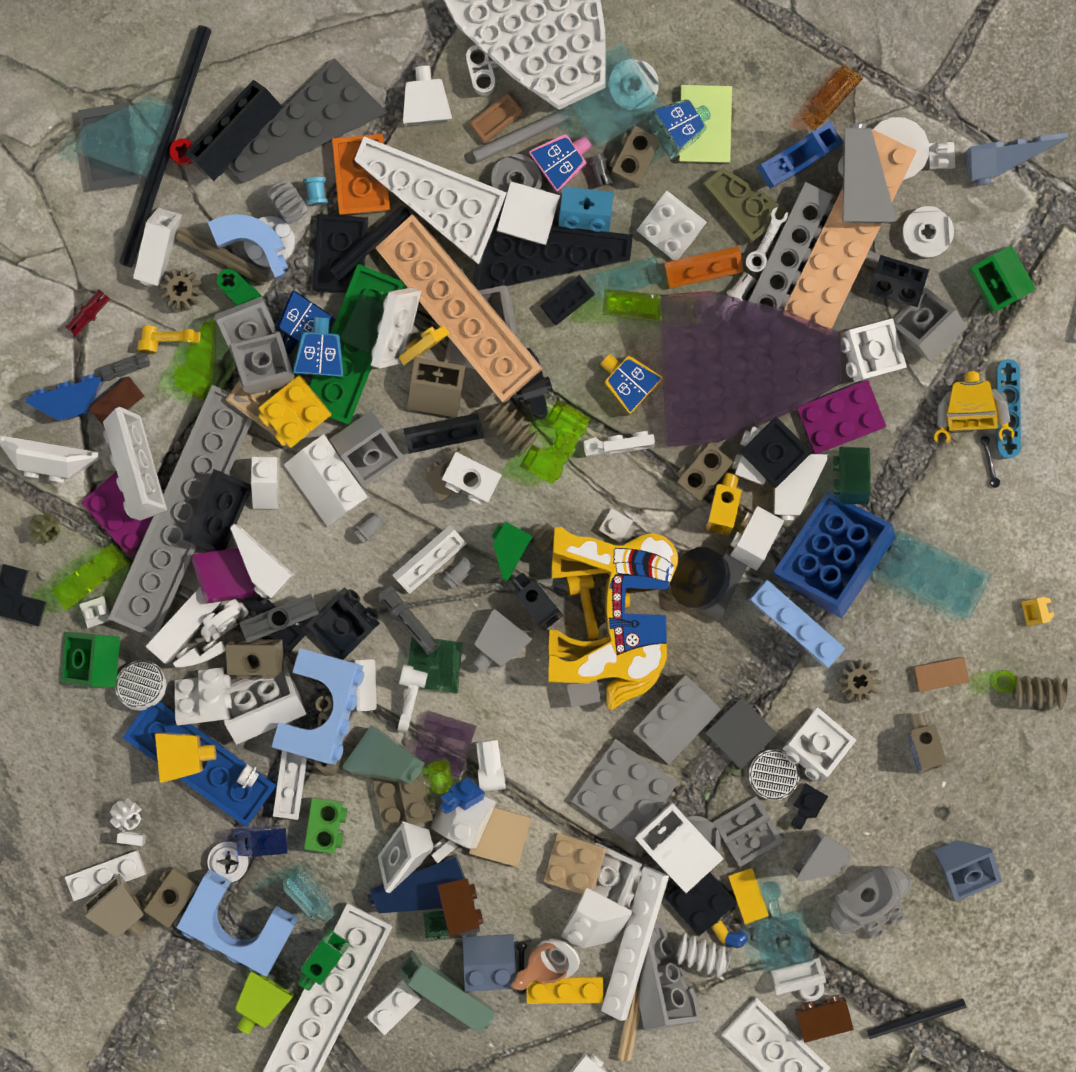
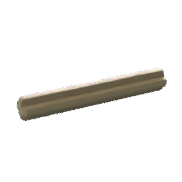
(222, 256)

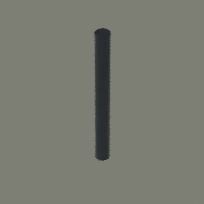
(916, 1018)

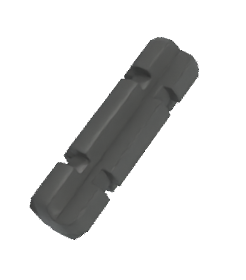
(125, 366)

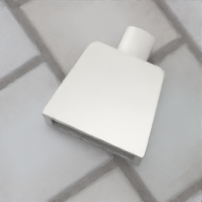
(425, 100)

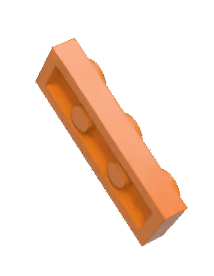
(703, 267)

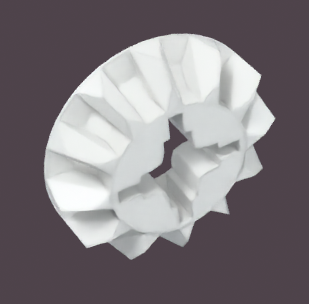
(220, 852)

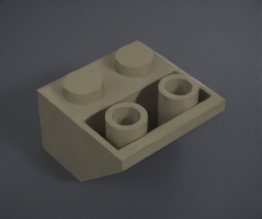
(436, 387)

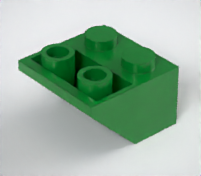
(1001, 279)

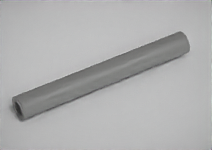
(520, 135)

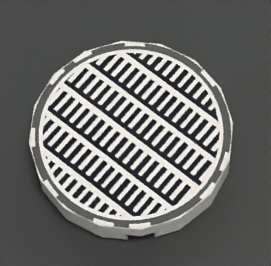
(140, 685)
(773, 775)

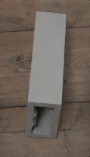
(864, 183)

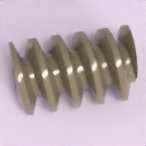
(511, 427)
(1040, 692)

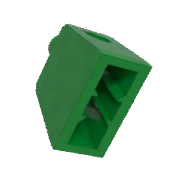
(325, 954)

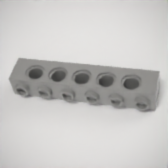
(808, 198)

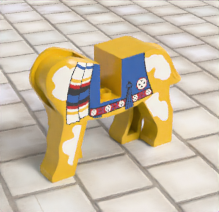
(635, 642)

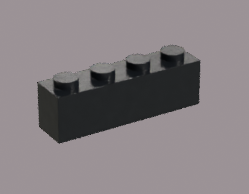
(233, 130)

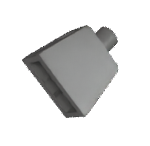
(499, 641)

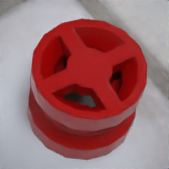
(178, 155)

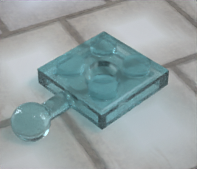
(770, 928)

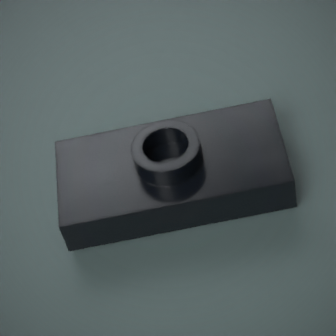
(567, 300)

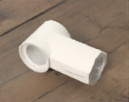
(490, 770)

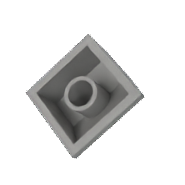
(930, 325)
(366, 448)

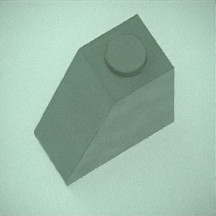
(383, 758)

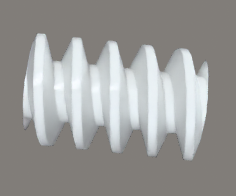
(703, 955)

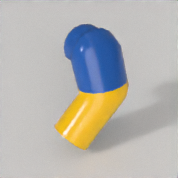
(728, 938)

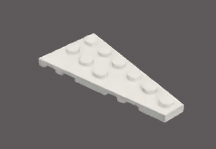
(447, 200)

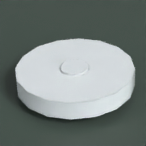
(910, 134)

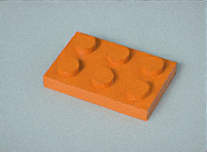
(356, 188)

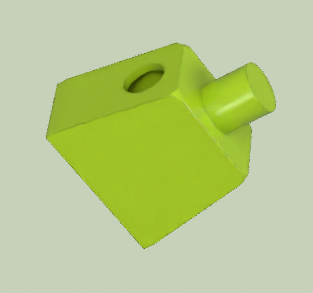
(260, 1002)

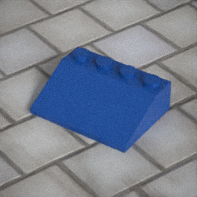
(835, 554)

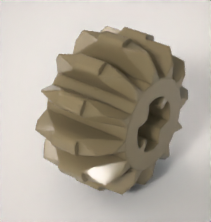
(185, 296)
(859, 690)

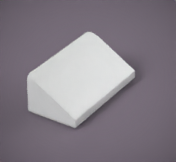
(367, 690)

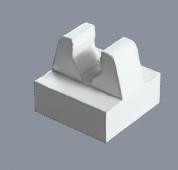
(941, 156)
(95, 611)

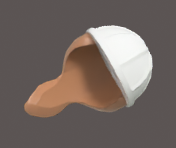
(548, 964)

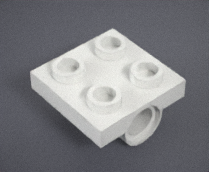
(671, 226)

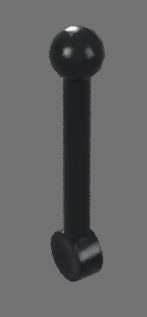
(994, 482)
(521, 947)

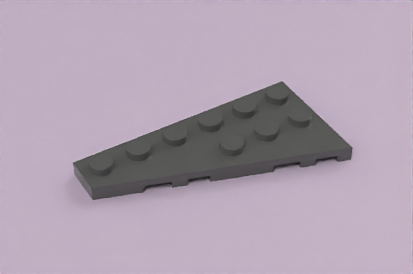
(321, 111)

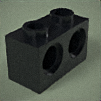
(899, 281)

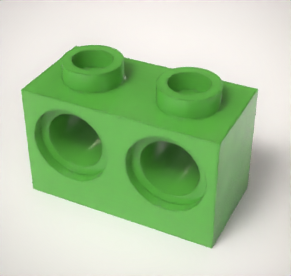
(318, 823)

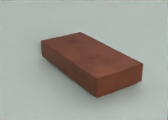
(123, 395)

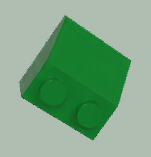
(509, 547)
(90, 659)

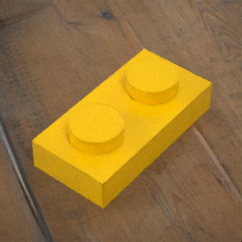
(418, 348)

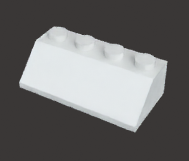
(133, 464)

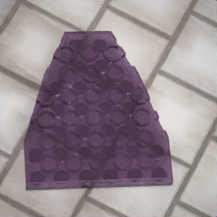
(738, 365)

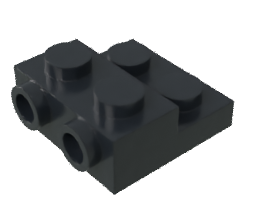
(343, 623)

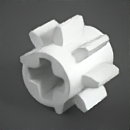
(125, 815)

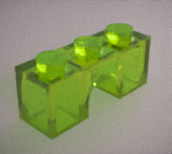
(549, 462)
(90, 576)

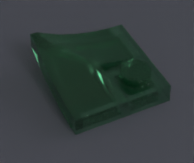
(441, 665)

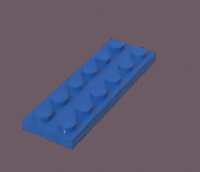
(218, 777)

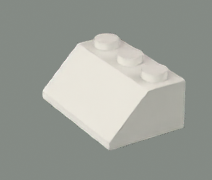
(326, 480)
(261, 704)

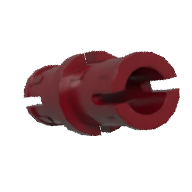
(87, 312)

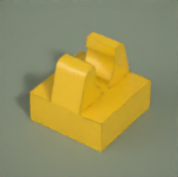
(1036, 611)

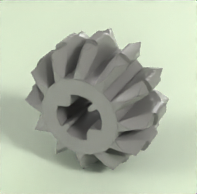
(287, 201)

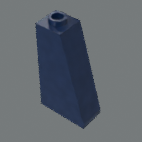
(418, 890)

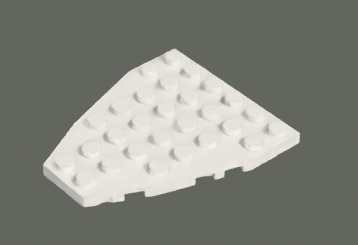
(542, 44)

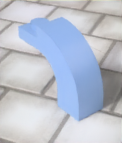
(239, 227)

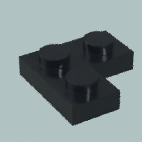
(13, 602)

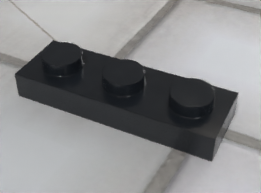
(443, 433)

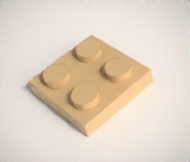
(574, 864)

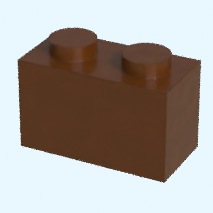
(459, 908)
(824, 1018)

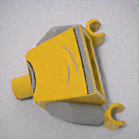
(972, 407)

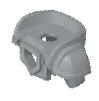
(852, 913)

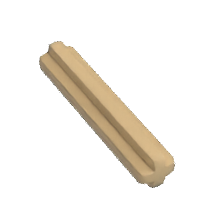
(630, 1029)

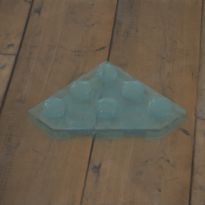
(127, 136)

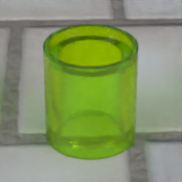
(993, 681)
(440, 776)

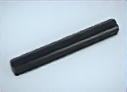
(370, 242)

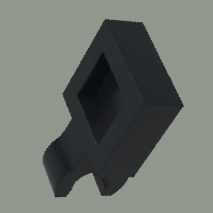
(809, 803)

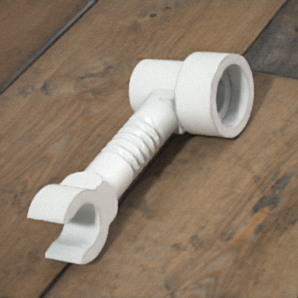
(766, 243)
(414, 680)

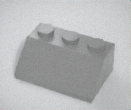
(676, 719)
(821, 858)

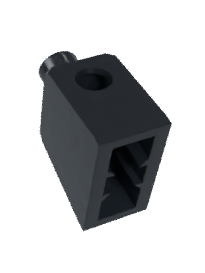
(543, 609)

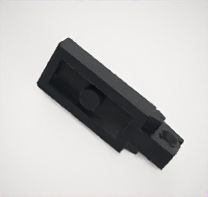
(290, 635)

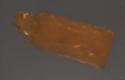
(831, 96)

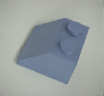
(489, 962)

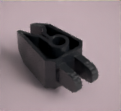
(536, 392)

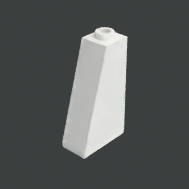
(181, 627)

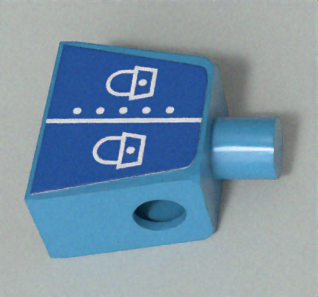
(319, 351)

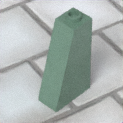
(446, 992)

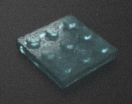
(621, 103)

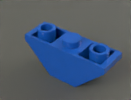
(67, 400)

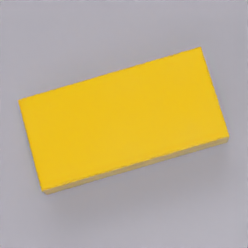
(748, 895)

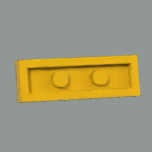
(567, 990)

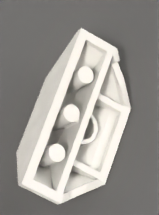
(47, 459)

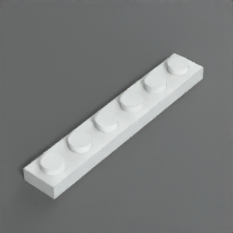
(635, 943)

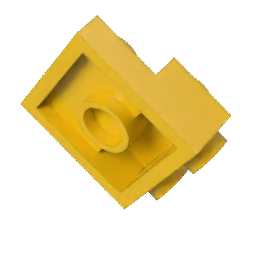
(293, 412)

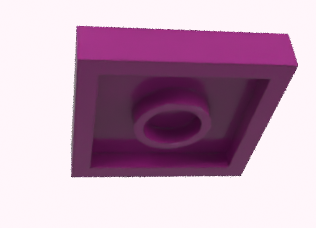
(223, 575)

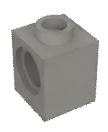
(585, 693)

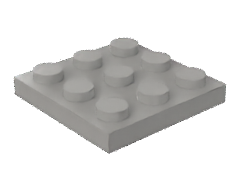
(624, 791)

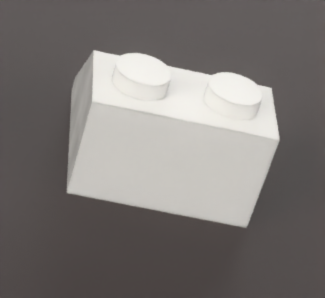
(595, 920)

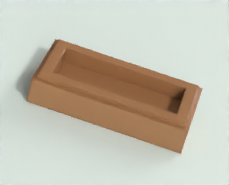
(496, 118)
(941, 674)

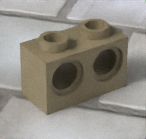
(641, 159)
(708, 475)

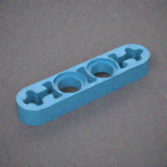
(1014, 407)

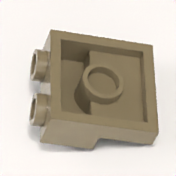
(404, 801)

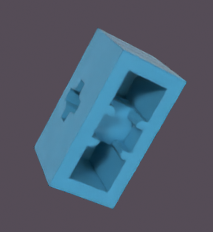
(586, 209)

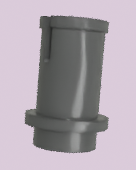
(600, 170)

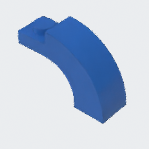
(800, 155)

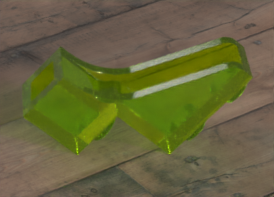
(631, 305)

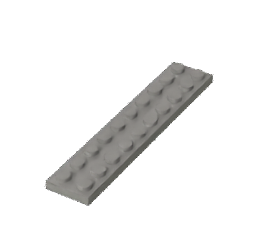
(163, 552)

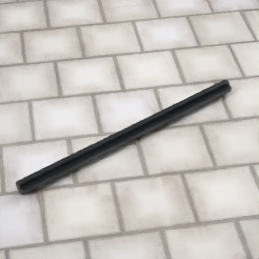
(161, 159)

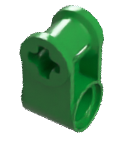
(241, 291)

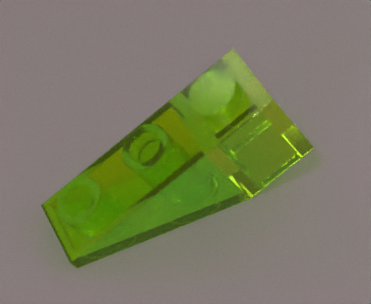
(199, 369)

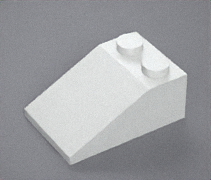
(263, 568)

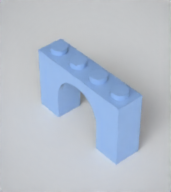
(796, 622)
(326, 741)
(202, 923)

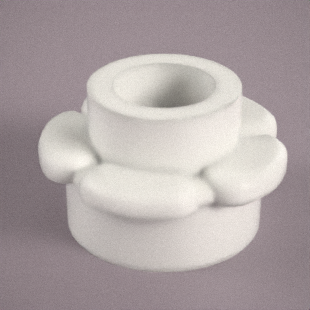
(247, 776)

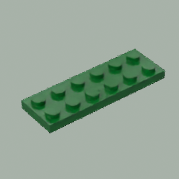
(343, 392)

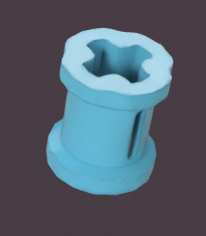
(315, 191)

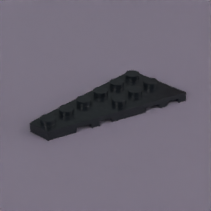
(517, 261)

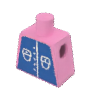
(561, 160)

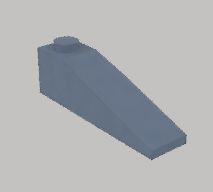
(994, 159)

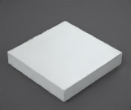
(528, 213)

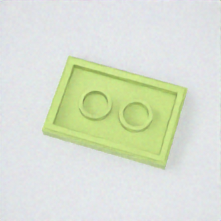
(715, 142)

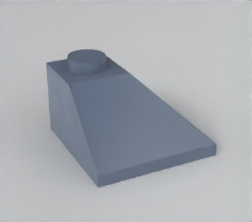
(967, 868)

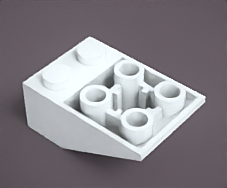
(678, 847)

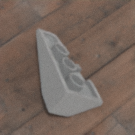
(663, 991)

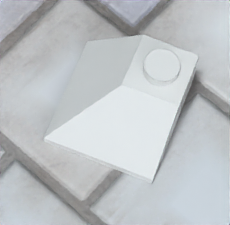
(464, 825)
(403, 854)

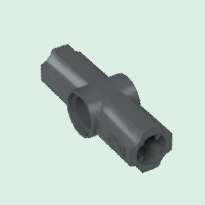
(295, 611)

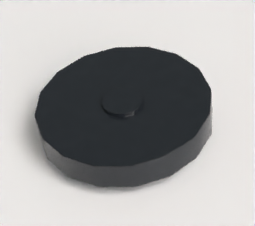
(700, 578)

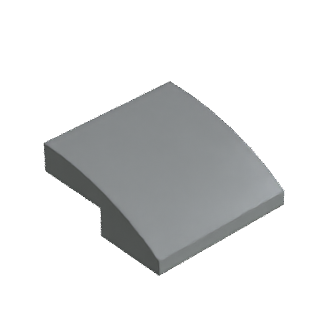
(748, 832)

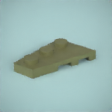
(742, 203)

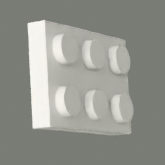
(395, 326)

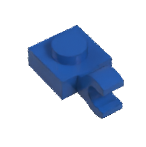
(462, 794)

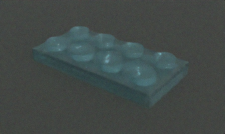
(934, 575)

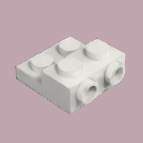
(872, 350)
(203, 697)
(818, 745)
(619, 877)

